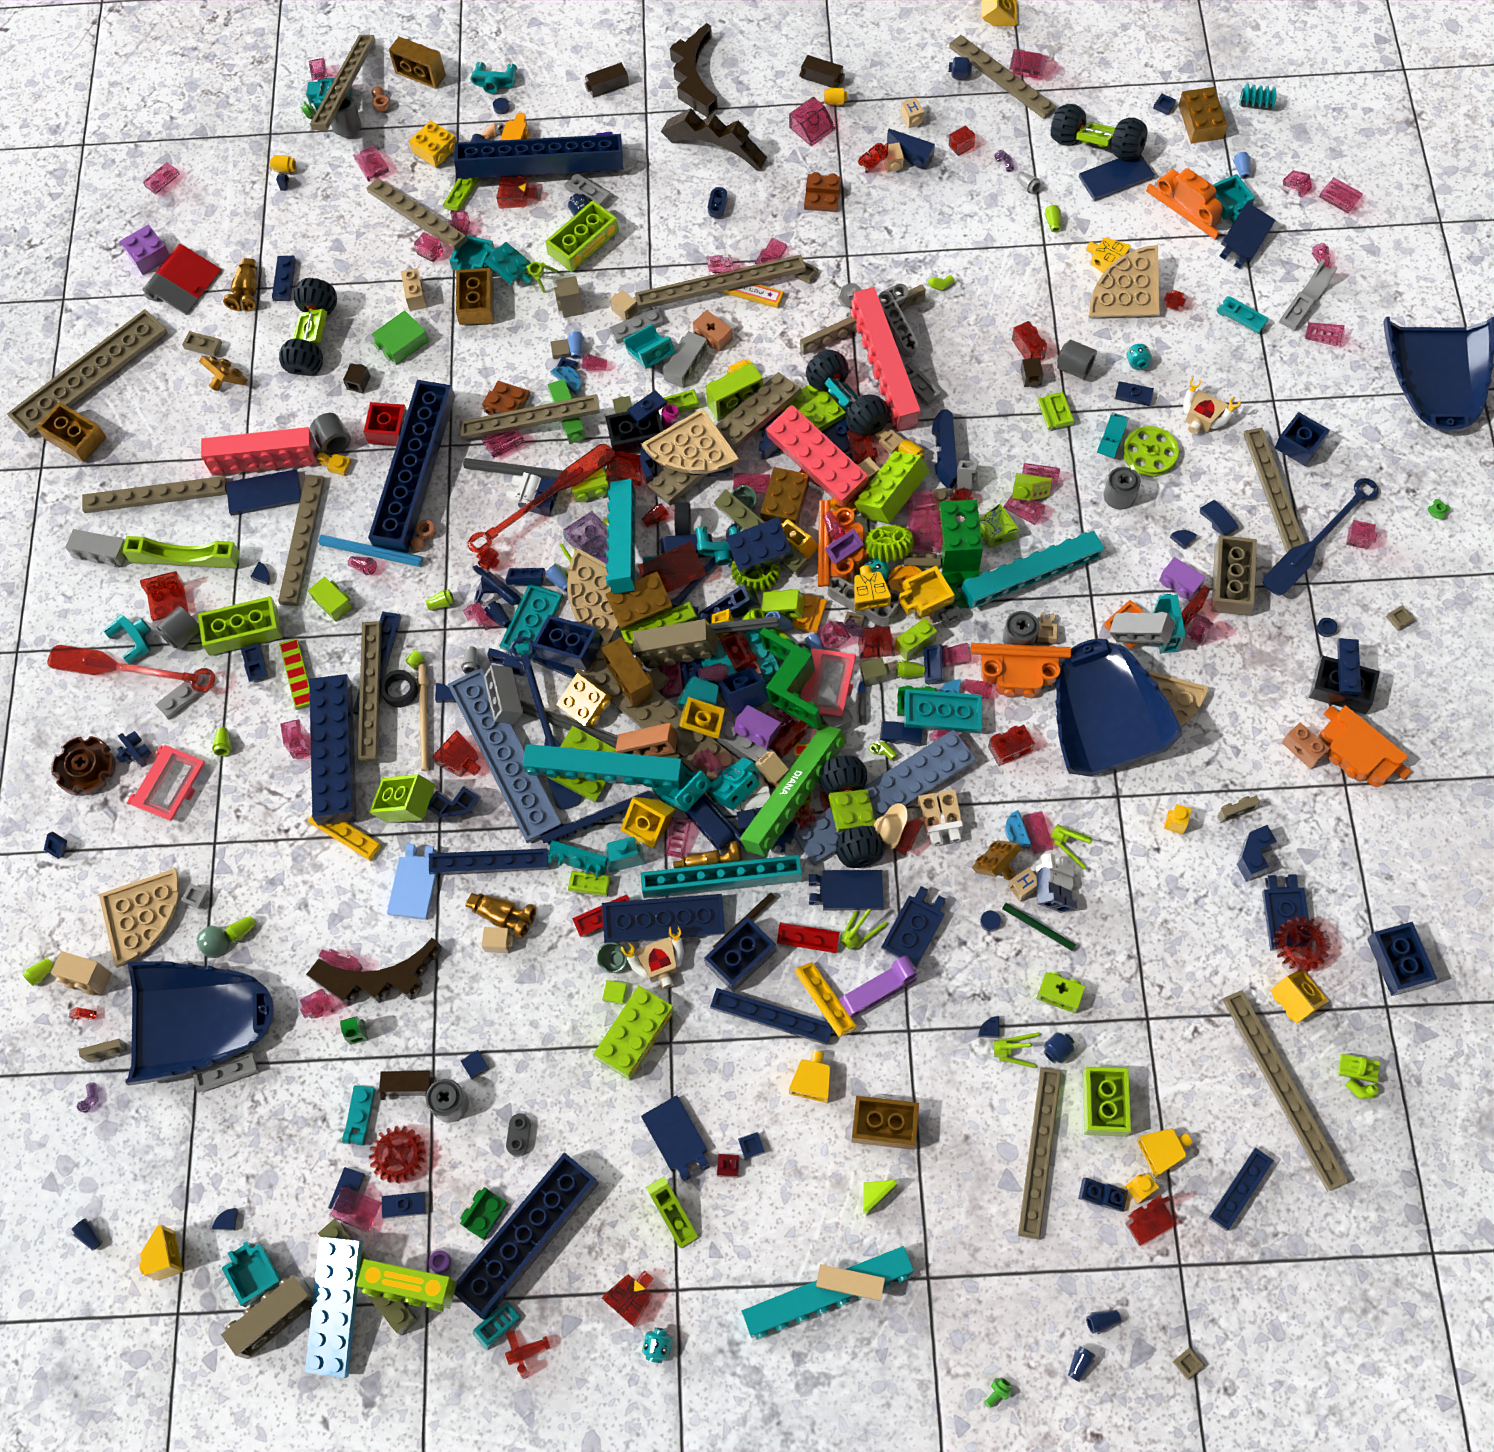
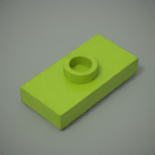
(683, 400)
(589, 884)

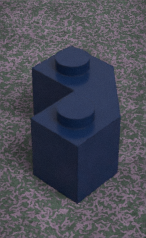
(446, 807)
(1251, 861)

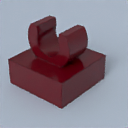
(728, 1165)

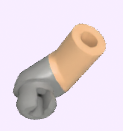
(493, 129)

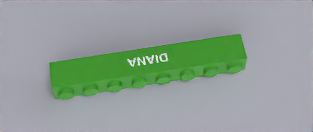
(792, 791)

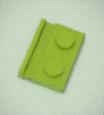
(1055, 410)

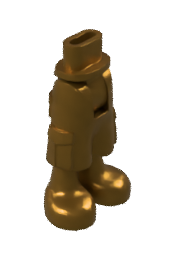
(243, 283)
(711, 857)
(499, 911)

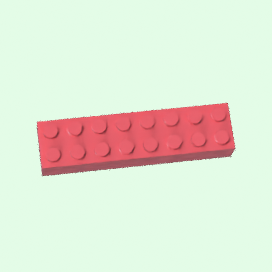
(885, 359)

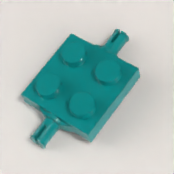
(507, 263)

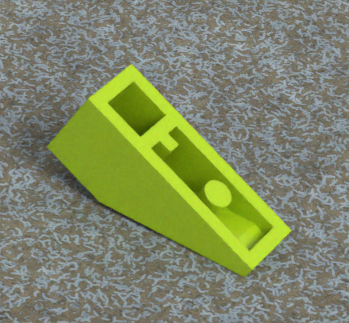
(671, 1212)

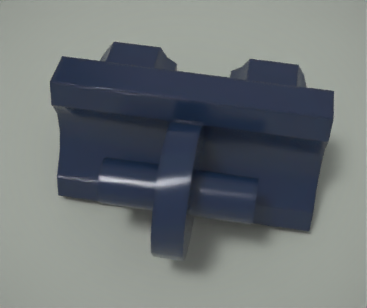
(139, 754)

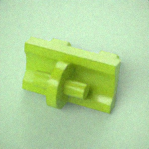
(1359, 1068)

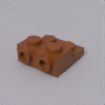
(822, 192)
(505, 398)

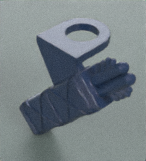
(491, 584)

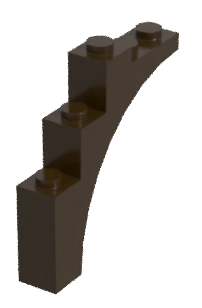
(691, 88)
(712, 130)
(376, 984)

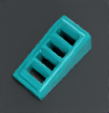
(487, 1343)

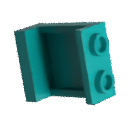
(648, 346)
(1170, 604)
(691, 788)

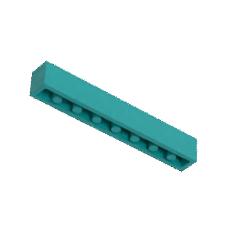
(621, 536)
(1032, 569)
(602, 766)
(721, 876)
(809, 1299)

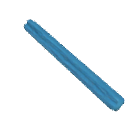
(370, 550)

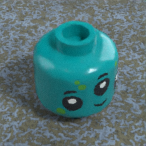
(1139, 356)
(879, 566)
(657, 1345)

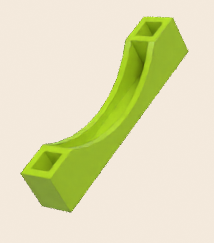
(215, 554)

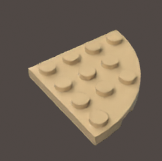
(1128, 286)
(692, 446)
(587, 594)
(1182, 695)
(139, 914)

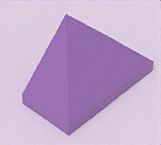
(843, 546)

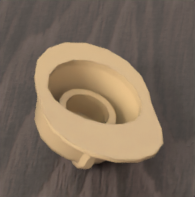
(892, 825)

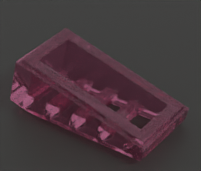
(318, 69)
(1326, 328)
(1026, 515)
(679, 821)

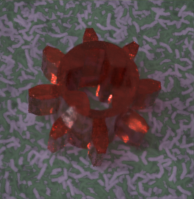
(1175, 299)
(961, 494)
(488, 559)
(807, 819)

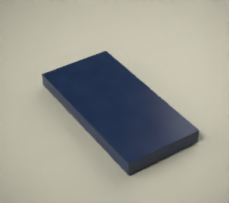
(1115, 177)
(263, 492)

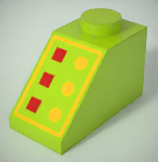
(1031, 487)

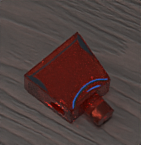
(876, 642)

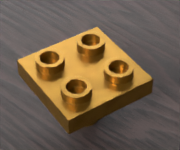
(222, 372)
(997, 859)

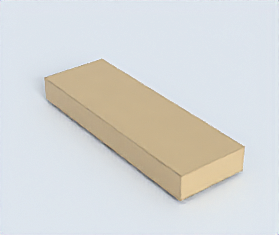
(850, 1282)

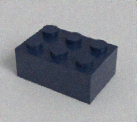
(759, 546)
(568, 642)
(740, 954)
(1402, 958)

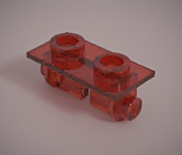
(873, 156)

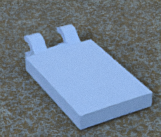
(412, 885)

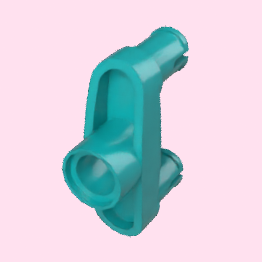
(491, 79)
(719, 550)
(136, 631)

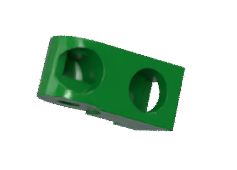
(354, 1030)

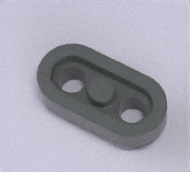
(518, 1134)

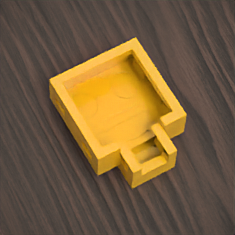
(925, 593)

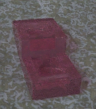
(772, 252)
(957, 655)

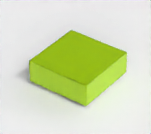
(614, 992)

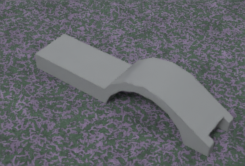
(1308, 296)

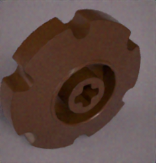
(83, 765)

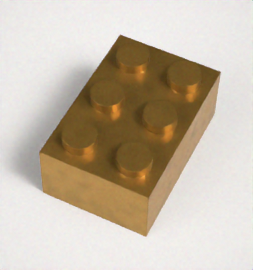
(417, 62)
(1202, 115)
(474, 296)
(71, 432)
(785, 495)
(642, 603)
(628, 671)
(885, 1122)

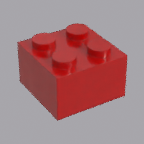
(384, 423)

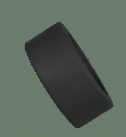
(682, 518)
(394, 676)

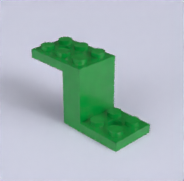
(960, 546)
(790, 678)

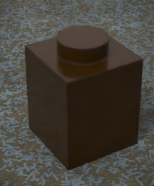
(1031, 372)
(356, 378)

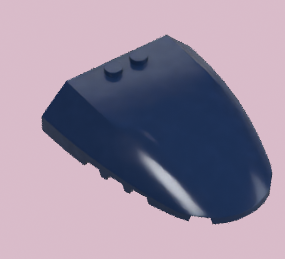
(1443, 370)
(1110, 710)
(192, 1018)

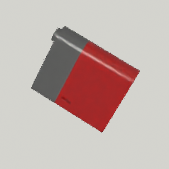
(181, 279)

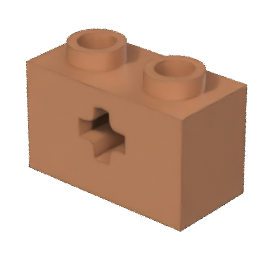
(713, 329)
(1305, 745)

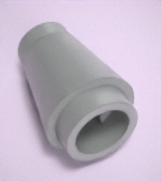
(1029, 182)
(470, 661)

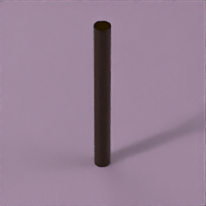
(753, 913)

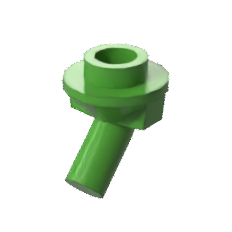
(1001, 1388)

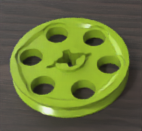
(1144, 446)

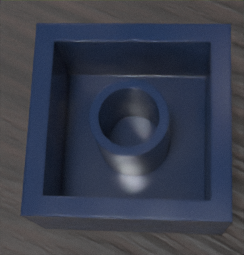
(1302, 439)
(743, 689)

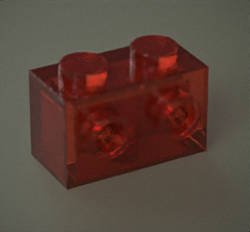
(1028, 341)
(737, 651)
(1011, 744)

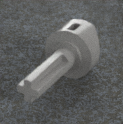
(846, 294)

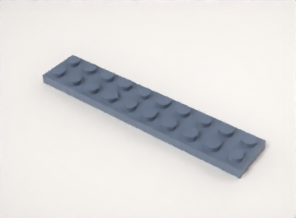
(504, 758)
(898, 785)

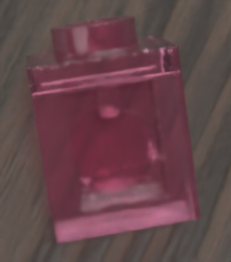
(1299, 181)
(477, 612)
(780, 716)
(710, 760)

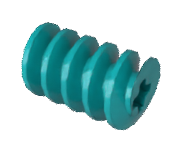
(1251, 94)

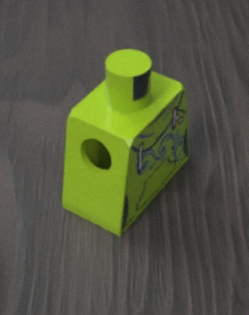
(998, 527)

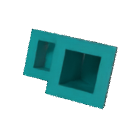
(1113, 435)

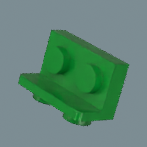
(483, 1213)

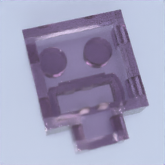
(588, 535)

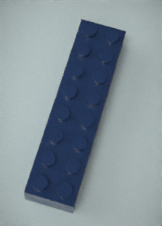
(332, 750)
(524, 1236)

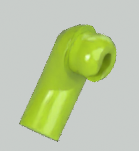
(940, 284)
(883, 748)
(1362, 1092)

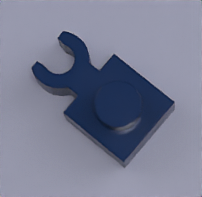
(786, 837)

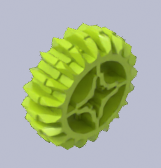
(889, 542)
(757, 579)

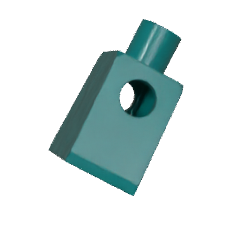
(700, 690)
(624, 854)

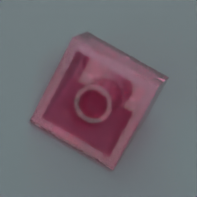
(1028, 62)
(811, 121)
(926, 530)

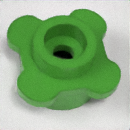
(308, 110)
(1435, 512)

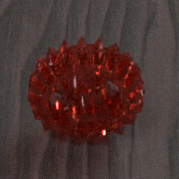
(1305, 951)
(391, 1160)

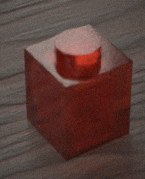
(961, 140)

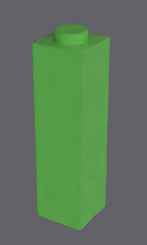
(572, 427)

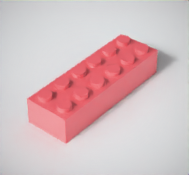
(259, 451)
(817, 456)

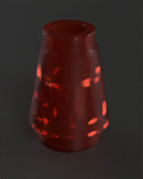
(655, 515)

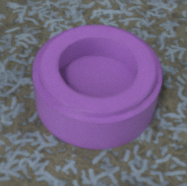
(440, 1261)

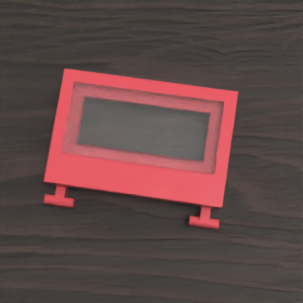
(830, 681)
(167, 783)

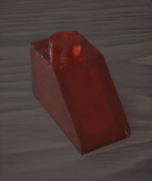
(909, 835)

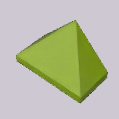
(875, 1192)

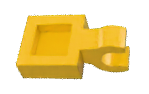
(336, 464)

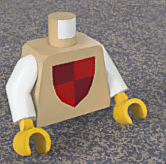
(1206, 411)
(658, 959)

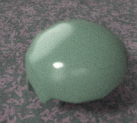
(746, 496)
(213, 941)
(611, 957)

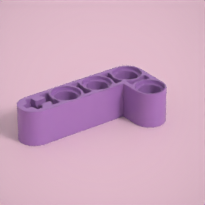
(880, 988)

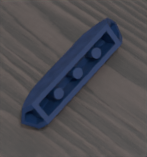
(946, 456)

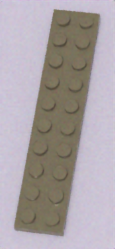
(88, 371)
(736, 430)
(657, 712)

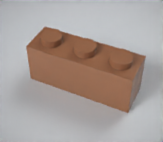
(648, 741)

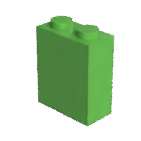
(400, 337)

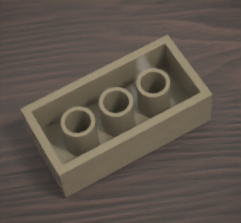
(1234, 575)
(675, 643)
(268, 1317)

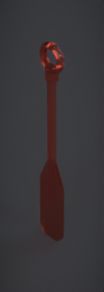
(568, 478)
(97, 662)

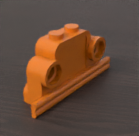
(1191, 198)
(847, 566)
(1019, 668)
(1361, 748)

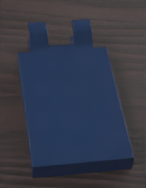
(1246, 234)
(848, 890)
(1283, 904)
(914, 927)
(676, 1136)

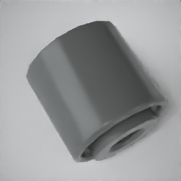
(347, 118)
(1076, 359)
(330, 433)
(1121, 488)
(1017, 621)
(178, 628)
(454, 1108)

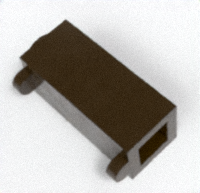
(822, 72)
(606, 80)
(405, 1083)

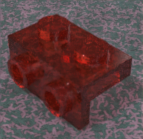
(861, 447)

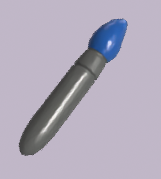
(862, 702)

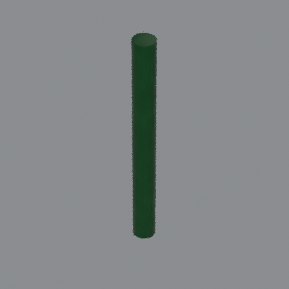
(1038, 926)

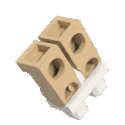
(941, 823)

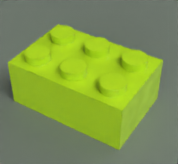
(732, 390)
(402, 798)
(1106, 1101)

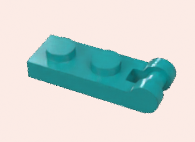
(1242, 314)
(359, 1115)

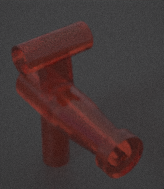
(523, 1352)

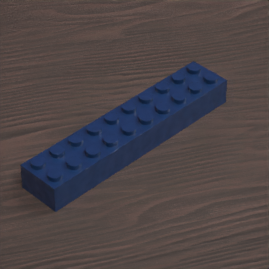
(538, 156)
(412, 466)

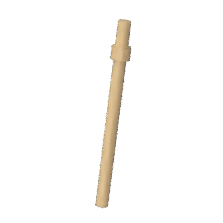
(422, 684)

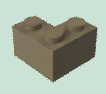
(568, 297)

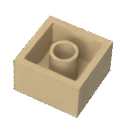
(80, 973)

